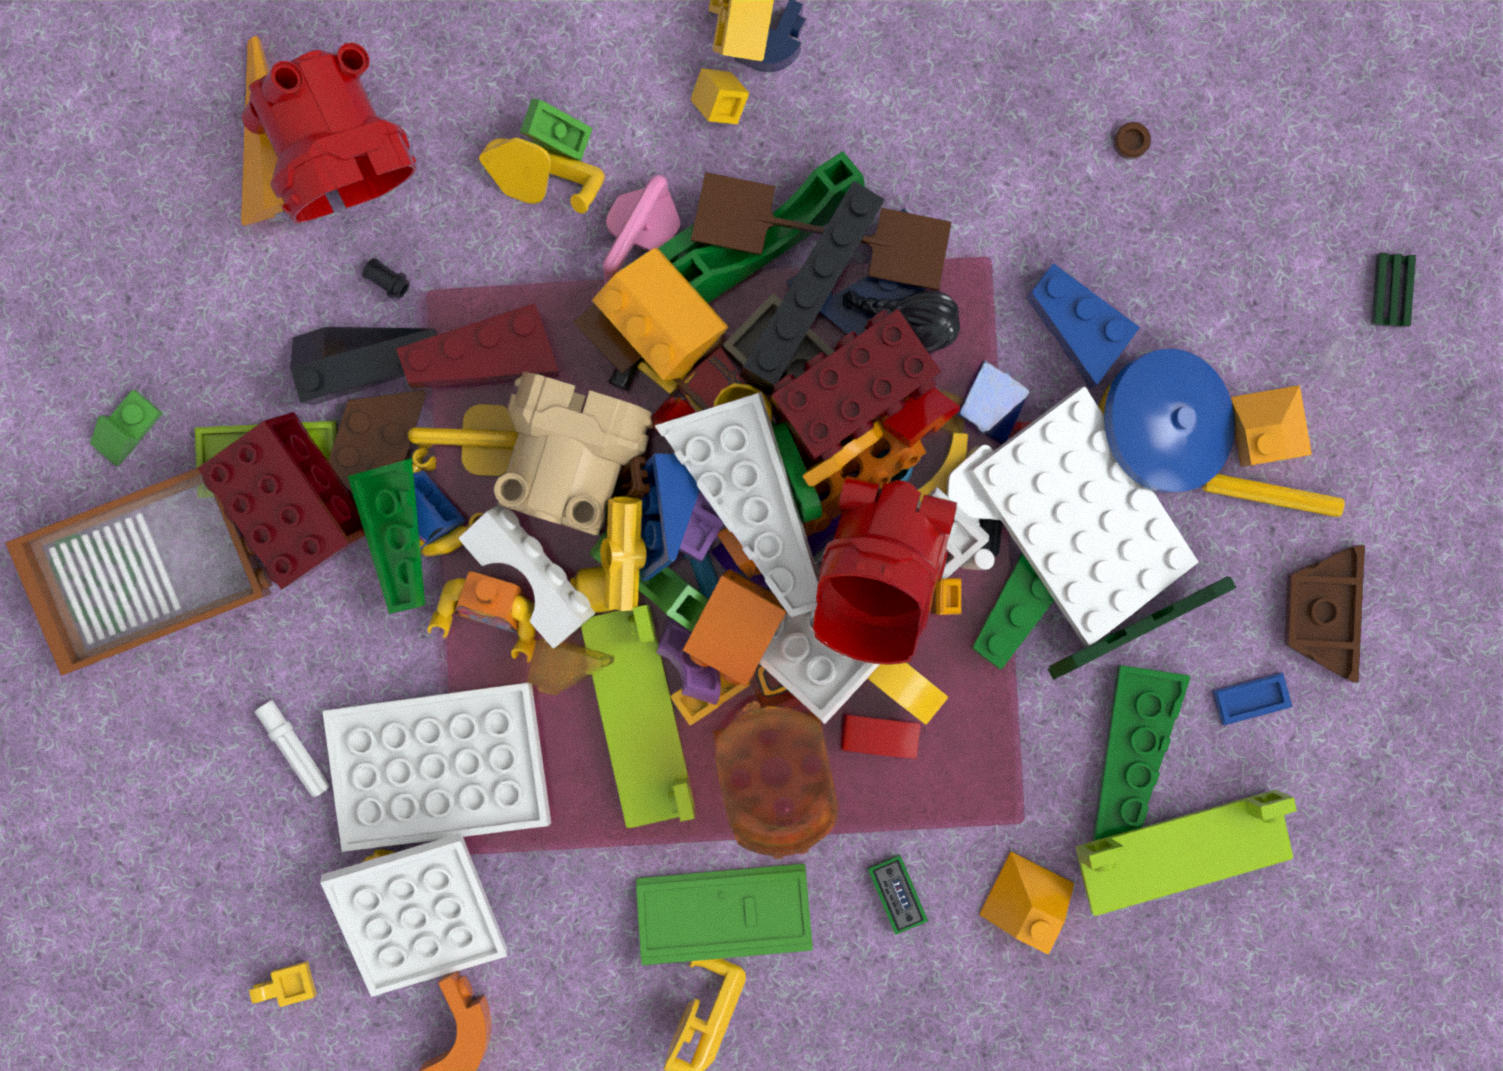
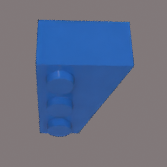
(1082, 323)

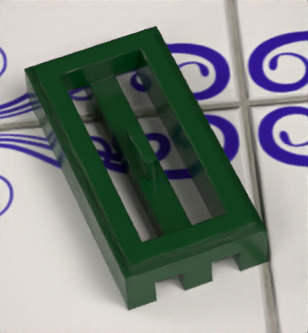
(1407, 291)

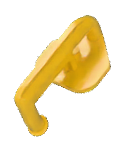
(524, 169)
(485, 439)
(714, 1028)

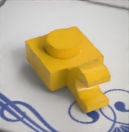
(288, 984)

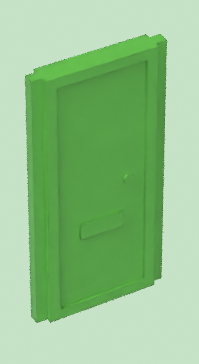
(723, 914)

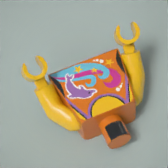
(490, 603)

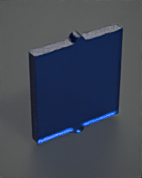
(993, 402)

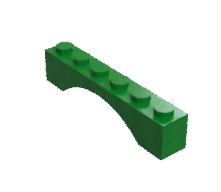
(718, 269)

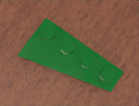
(390, 524)

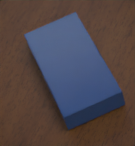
(1252, 698)

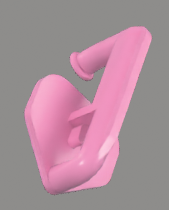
(640, 219)

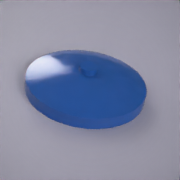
(1169, 421)

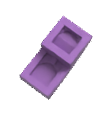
(701, 529)

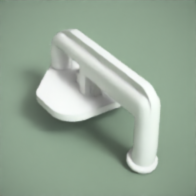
(971, 500)

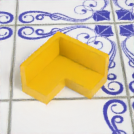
(741, 27)

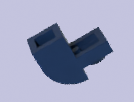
(780, 47)

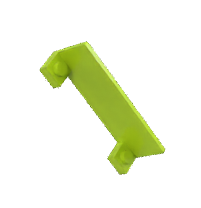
(639, 719)
(1186, 851)

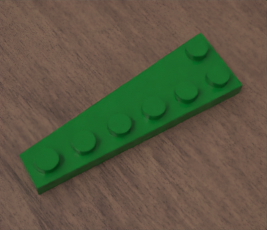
(1013, 615)
(1136, 742)

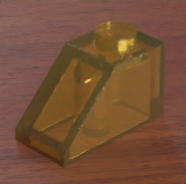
(564, 666)

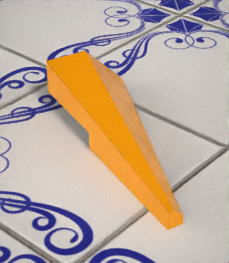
(258, 154)

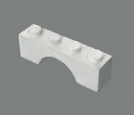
(558, 606)

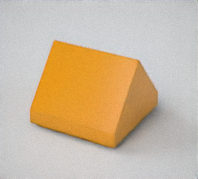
(947, 597)

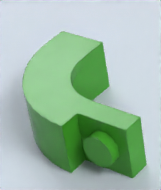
(669, 592)

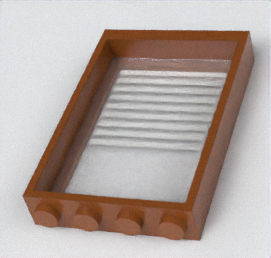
(135, 570)

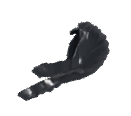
(928, 312)

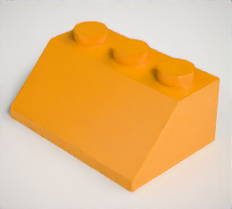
(660, 314)

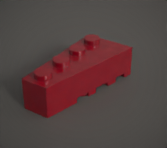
(481, 352)

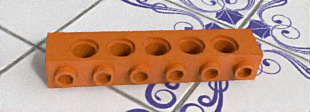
(871, 469)

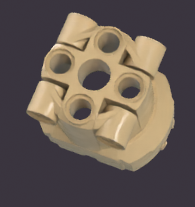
(567, 458)

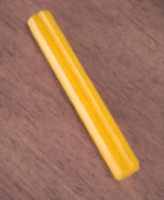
(1275, 495)

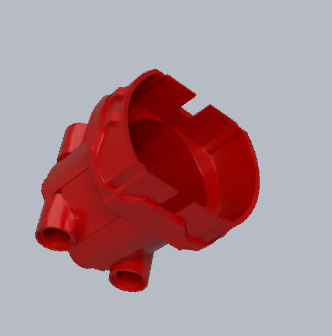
(326, 133)
(881, 570)

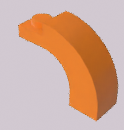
(472, 1024)

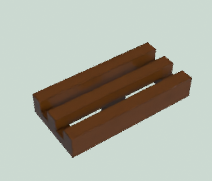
(634, 488)

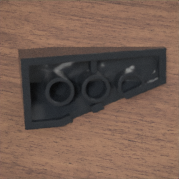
(348, 359)

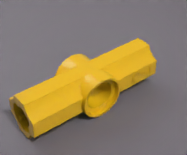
(623, 553)

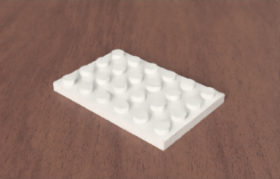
(1081, 519)
(436, 767)

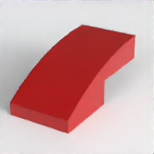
(921, 416)
(880, 736)

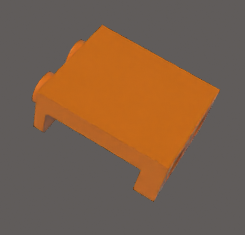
(735, 628)

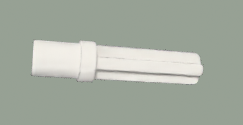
(282, 734)

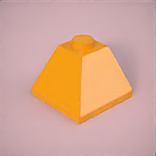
(1270, 426)
(1028, 902)

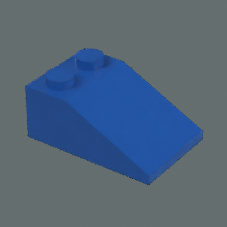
(665, 511)

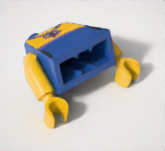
(437, 517)

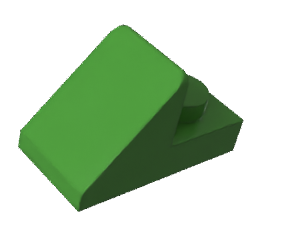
(555, 130)
(120, 433)

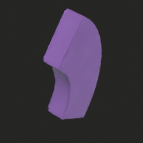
(697, 681)

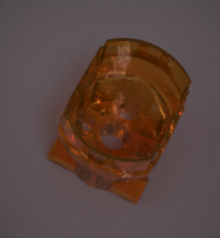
(751, 807)

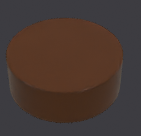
(1132, 140)

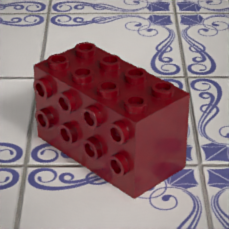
(854, 385)
(284, 499)

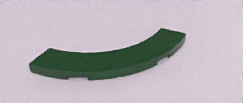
(1141, 627)

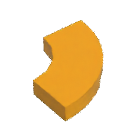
(852, 448)

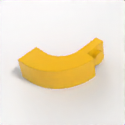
(909, 689)

